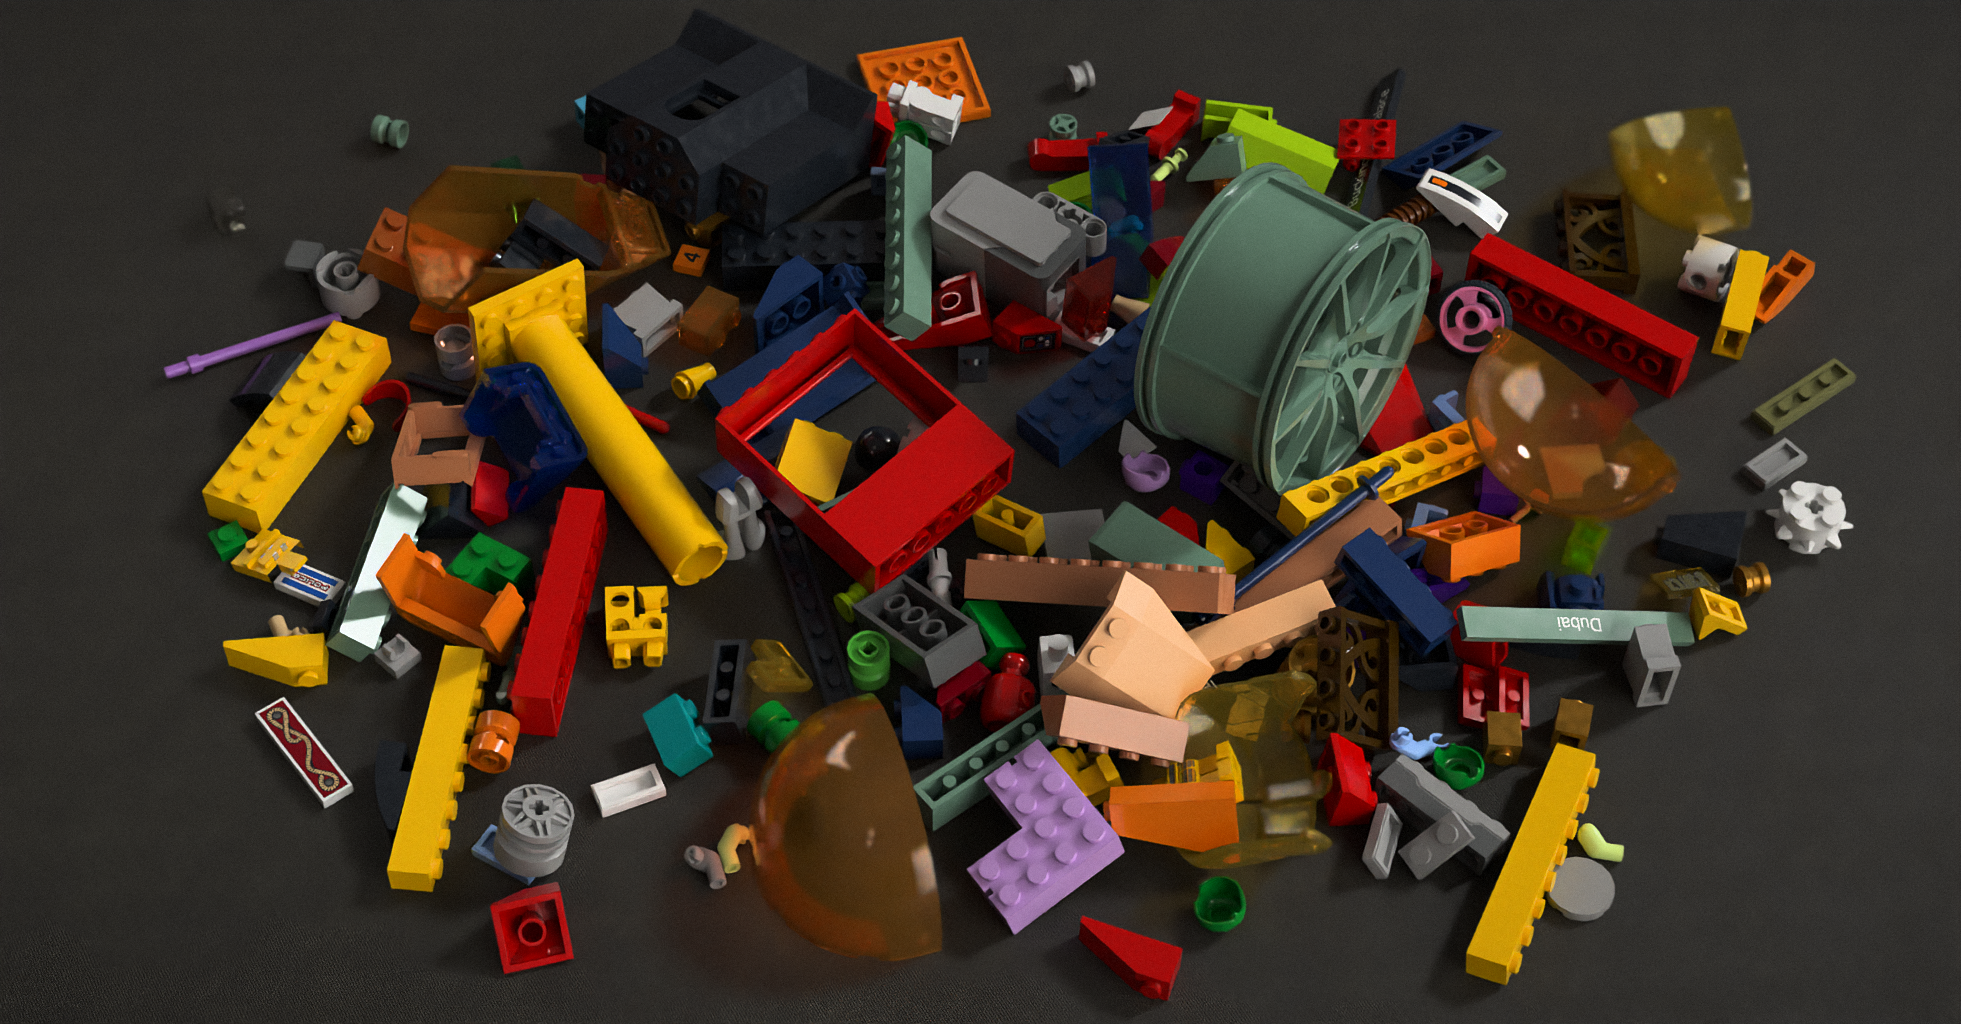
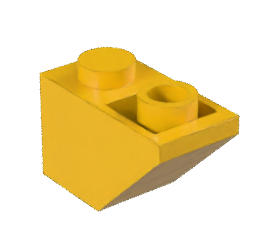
(1236, 558)

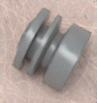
(533, 830)

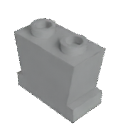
(650, 317)
(1651, 665)

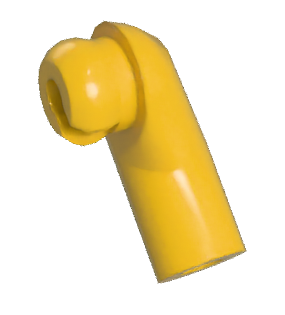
(363, 427)

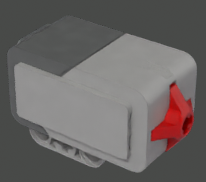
(1014, 242)

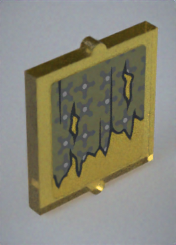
(1683, 582)

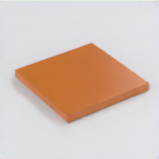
(937, 65)

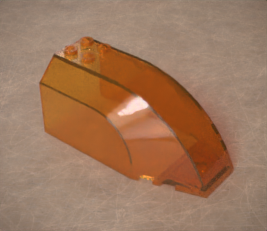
(473, 209)

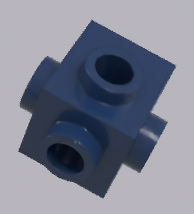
(843, 279)

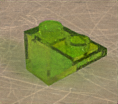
(1586, 545)

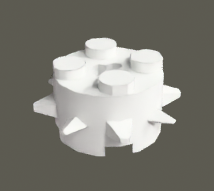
(1810, 517)

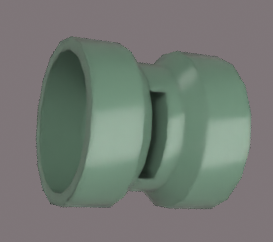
(389, 131)

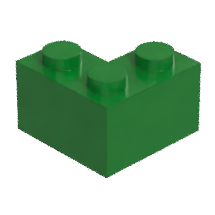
(492, 565)

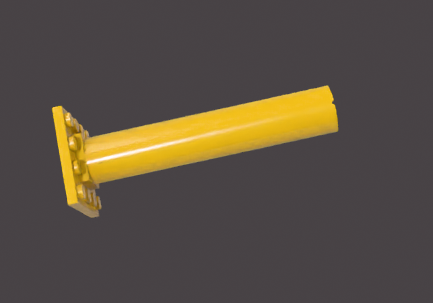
(547, 326)

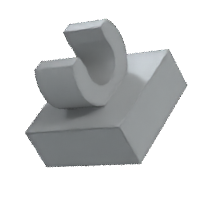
(397, 656)

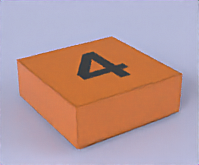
(691, 260)

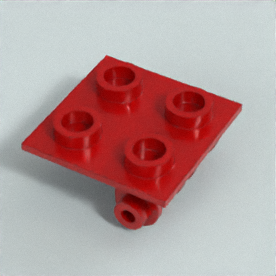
(1365, 140)

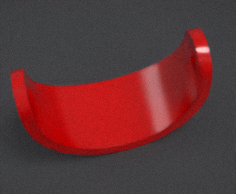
(389, 389)

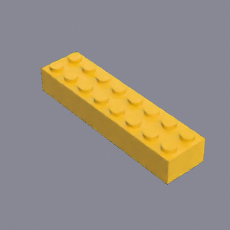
(297, 427)

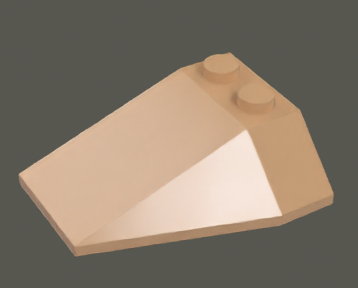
(1135, 655)

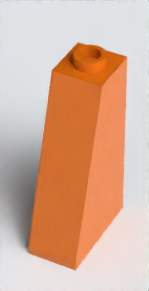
(1176, 815)

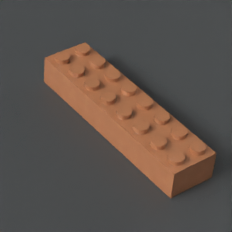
(1088, 584)

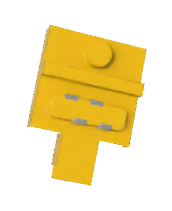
(266, 552)

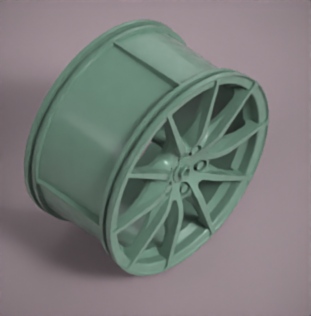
(1281, 328)

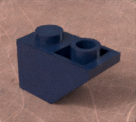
(920, 726)

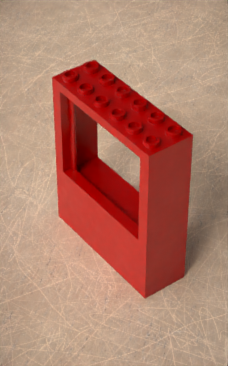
(908, 500)

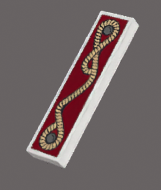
(304, 752)

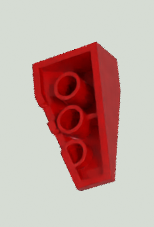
(957, 316)

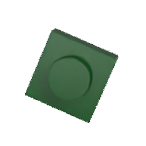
(228, 540)

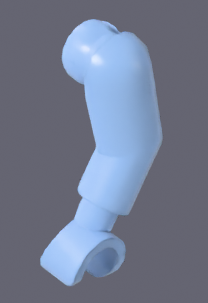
(1411, 748)

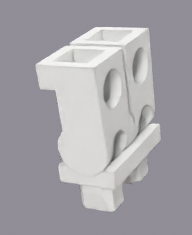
(934, 113)

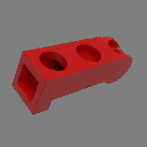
(1174, 125)
(1061, 154)

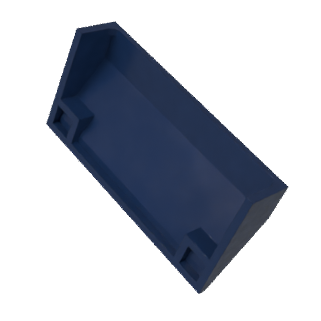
(823, 398)

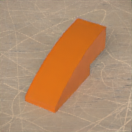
(1783, 284)

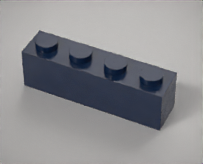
(1396, 591)

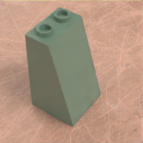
(1138, 537)

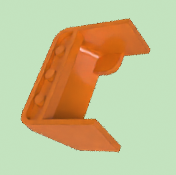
(449, 605)

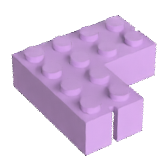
(1057, 843)

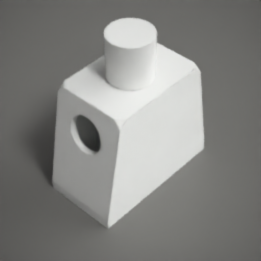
(1050, 655)

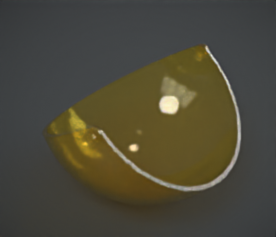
(1685, 170)

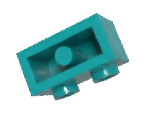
(678, 735)

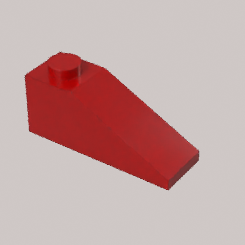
(1137, 959)

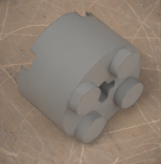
(344, 287)

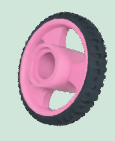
(1467, 292)

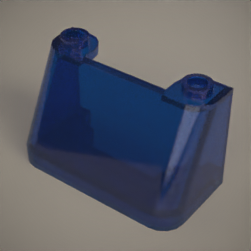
(529, 426)

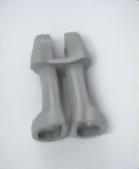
(739, 518)

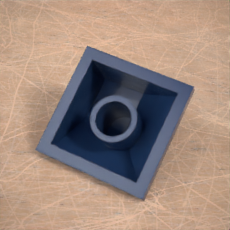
(621, 352)

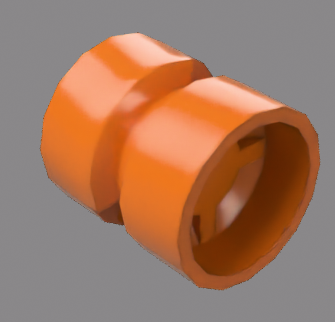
(493, 741)

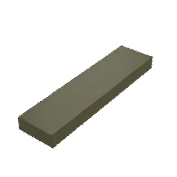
(1803, 396)

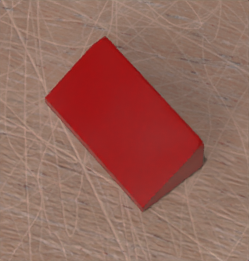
(489, 492)

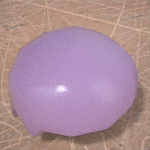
(1145, 471)

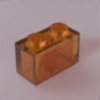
(709, 321)

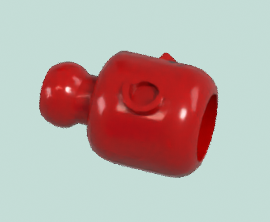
(1007, 693)

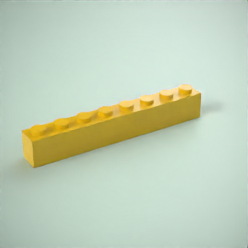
(438, 770)
(1530, 865)

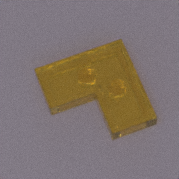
(777, 668)

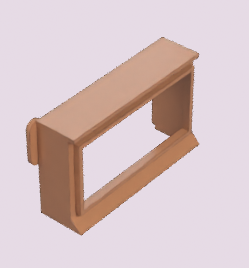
(428, 421)

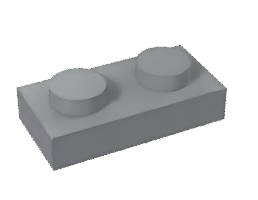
(1436, 844)

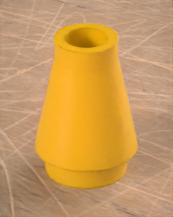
(689, 381)

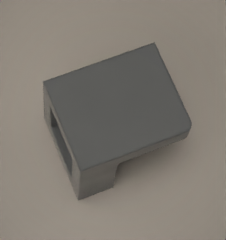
(305, 257)

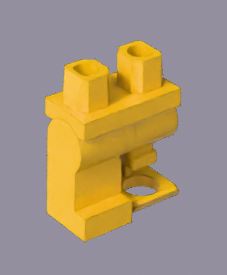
(636, 635)
(1095, 778)

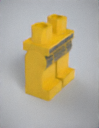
(1217, 767)

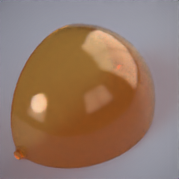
(1559, 438)

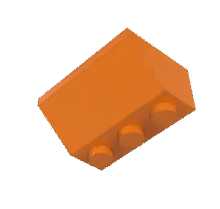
(1468, 545)

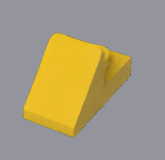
(1713, 611)

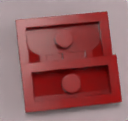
(1491, 691)

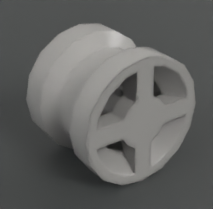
(1079, 76)

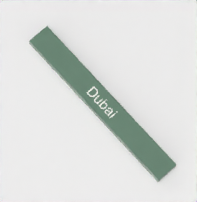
(1566, 625)

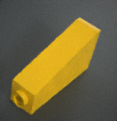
(1740, 304)

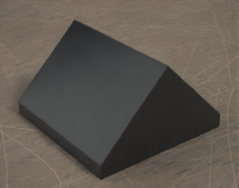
(449, 512)

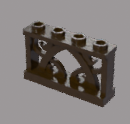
(1616, 211)
(1378, 661)

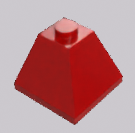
(531, 928)

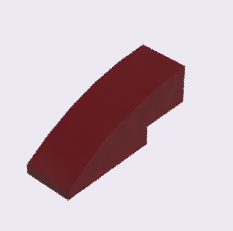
(1160, 255)

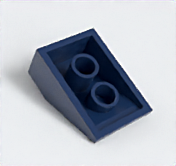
(788, 302)

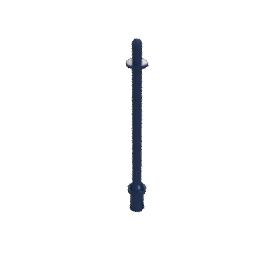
(1366, 488)

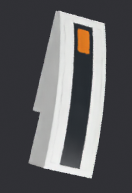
(1462, 203)

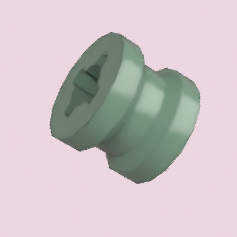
(1062, 127)

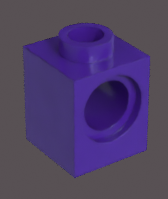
(1201, 477)

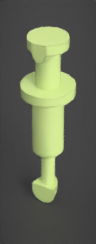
(1169, 165)

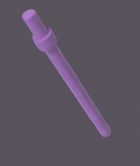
(197, 363)

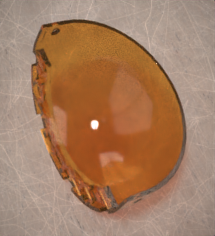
(845, 838)

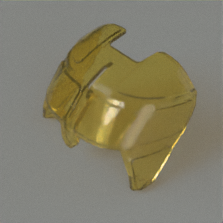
(1273, 765)

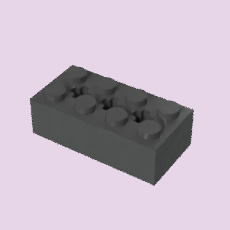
(921, 630)

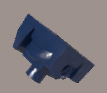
(1570, 591)

